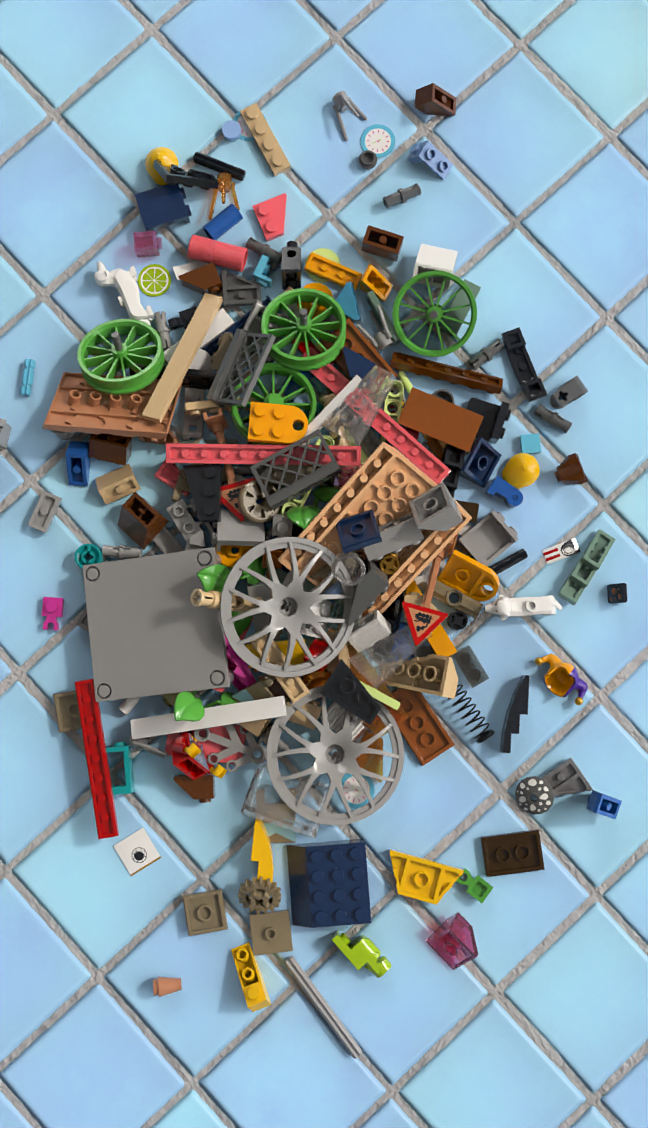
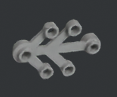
(234, 746)

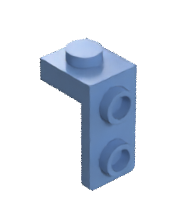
(431, 157)

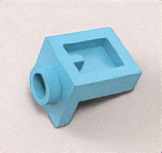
(262, 269)

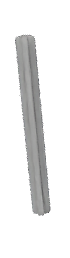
(323, 1007)

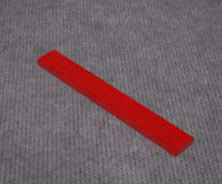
(96, 760)

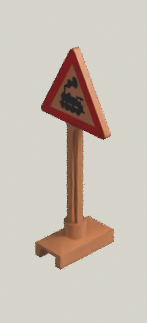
(231, 491)
(421, 618)

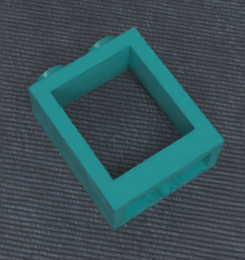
(129, 786)

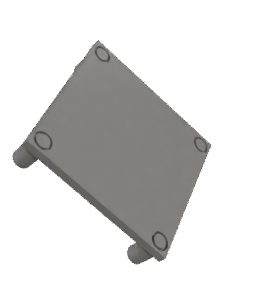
(148, 631)

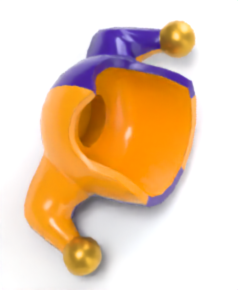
(562, 678)

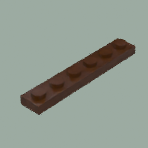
(446, 372)

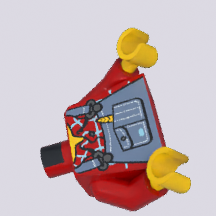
(190, 757)

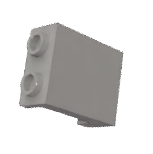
(237, 533)
(488, 538)

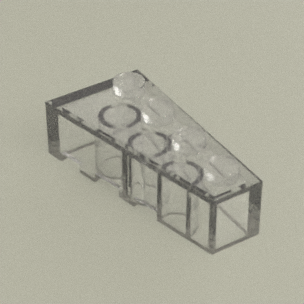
(361, 407)
(386, 656)

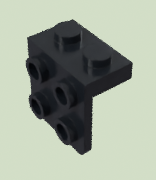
(493, 420)

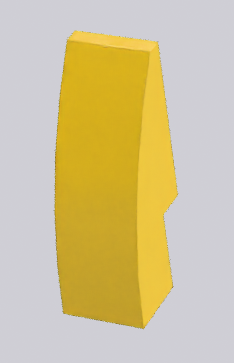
(262, 851)

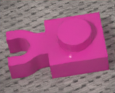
(52, 608)

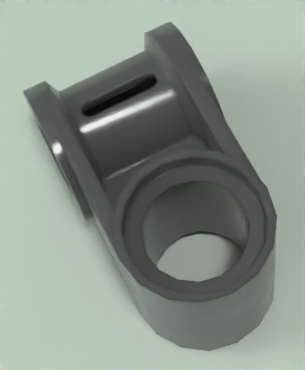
(569, 392)

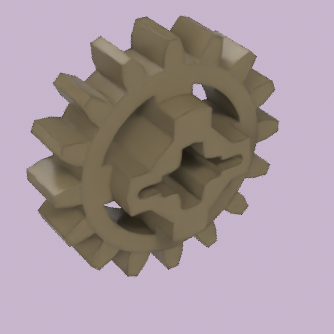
(259, 895)

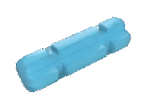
(27, 377)

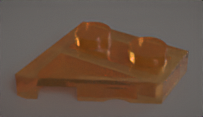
(372, 762)

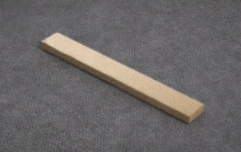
(182, 358)

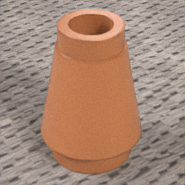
(166, 985)

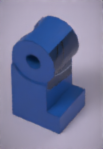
(511, 496)

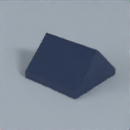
(480, 463)

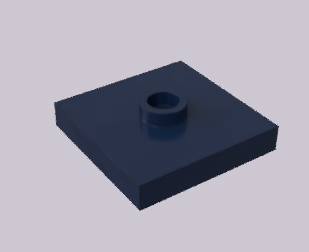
(358, 531)

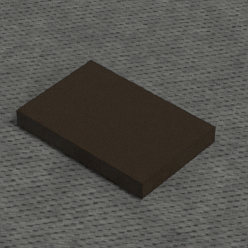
(512, 853)

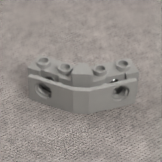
(188, 527)

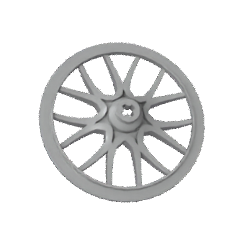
(297, 611)
(335, 768)

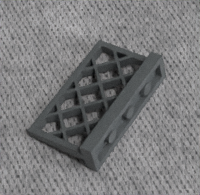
(234, 363)
(304, 484)

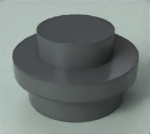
(367, 159)

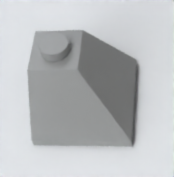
(436, 509)

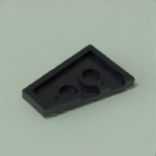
(188, 179)
(206, 490)
(350, 693)

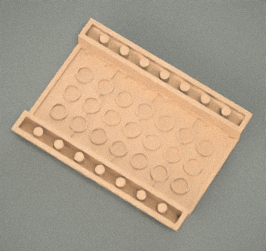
(385, 485)

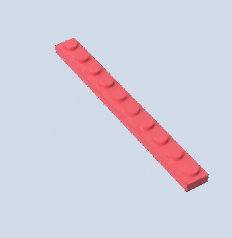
(387, 427)
(255, 453)

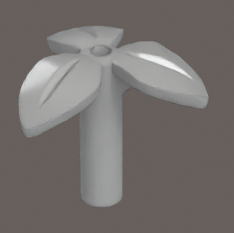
(264, 736)

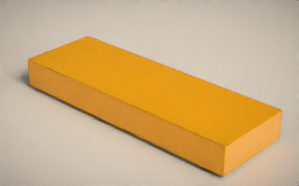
(331, 271)

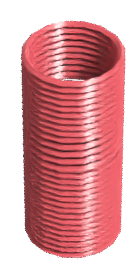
(223, 254)

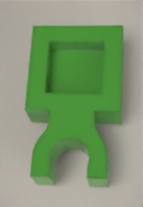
(476, 887)

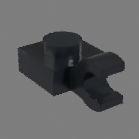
(183, 321)

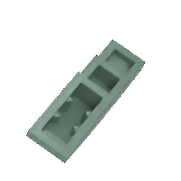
(586, 567)

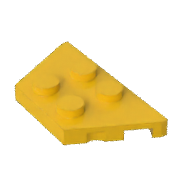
(422, 877)

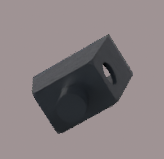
(291, 266)

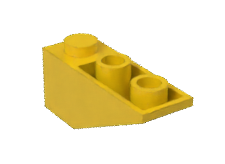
(250, 978)

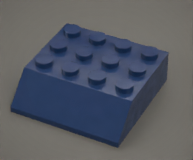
(329, 883)

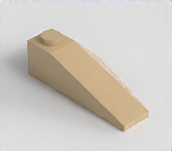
(428, 675)

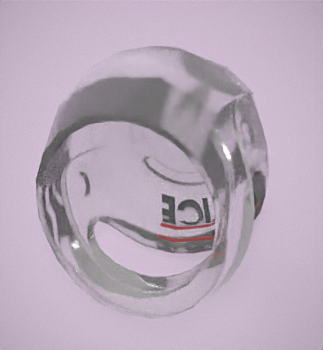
(354, 566)

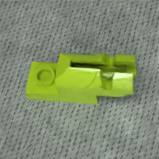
(362, 953)

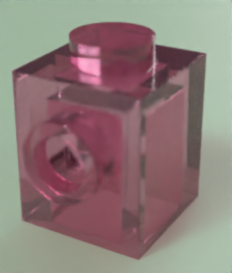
(147, 244)

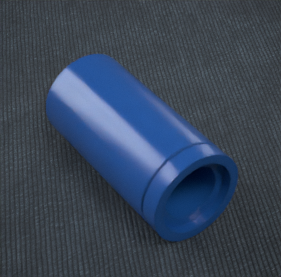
(222, 222)

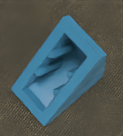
(348, 301)

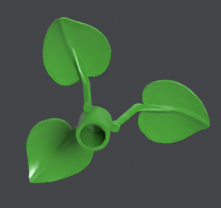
(304, 515)
(214, 577)
(191, 708)

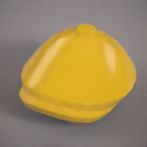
(166, 157)
(521, 470)

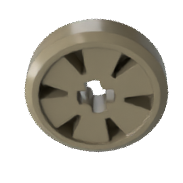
(247, 502)

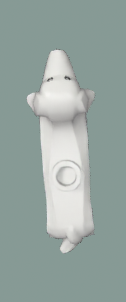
(128, 289)
(523, 606)

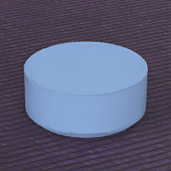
(231, 130)
(334, 589)

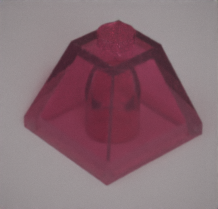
(454, 941)

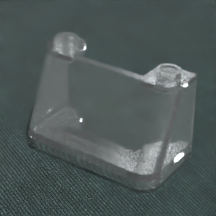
(266, 805)

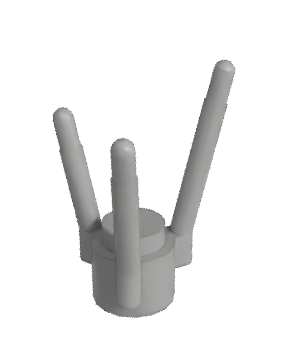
(343, 103)
(383, 338)
(143, 744)

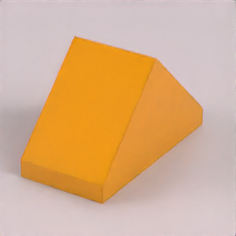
(375, 281)

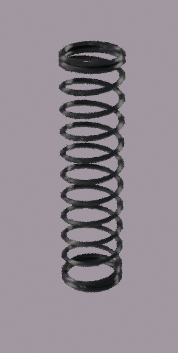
(484, 735)

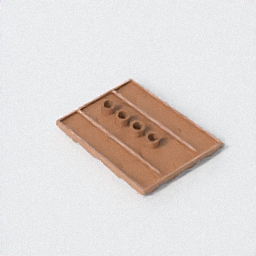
(90, 411)

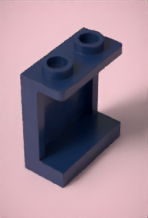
(163, 206)

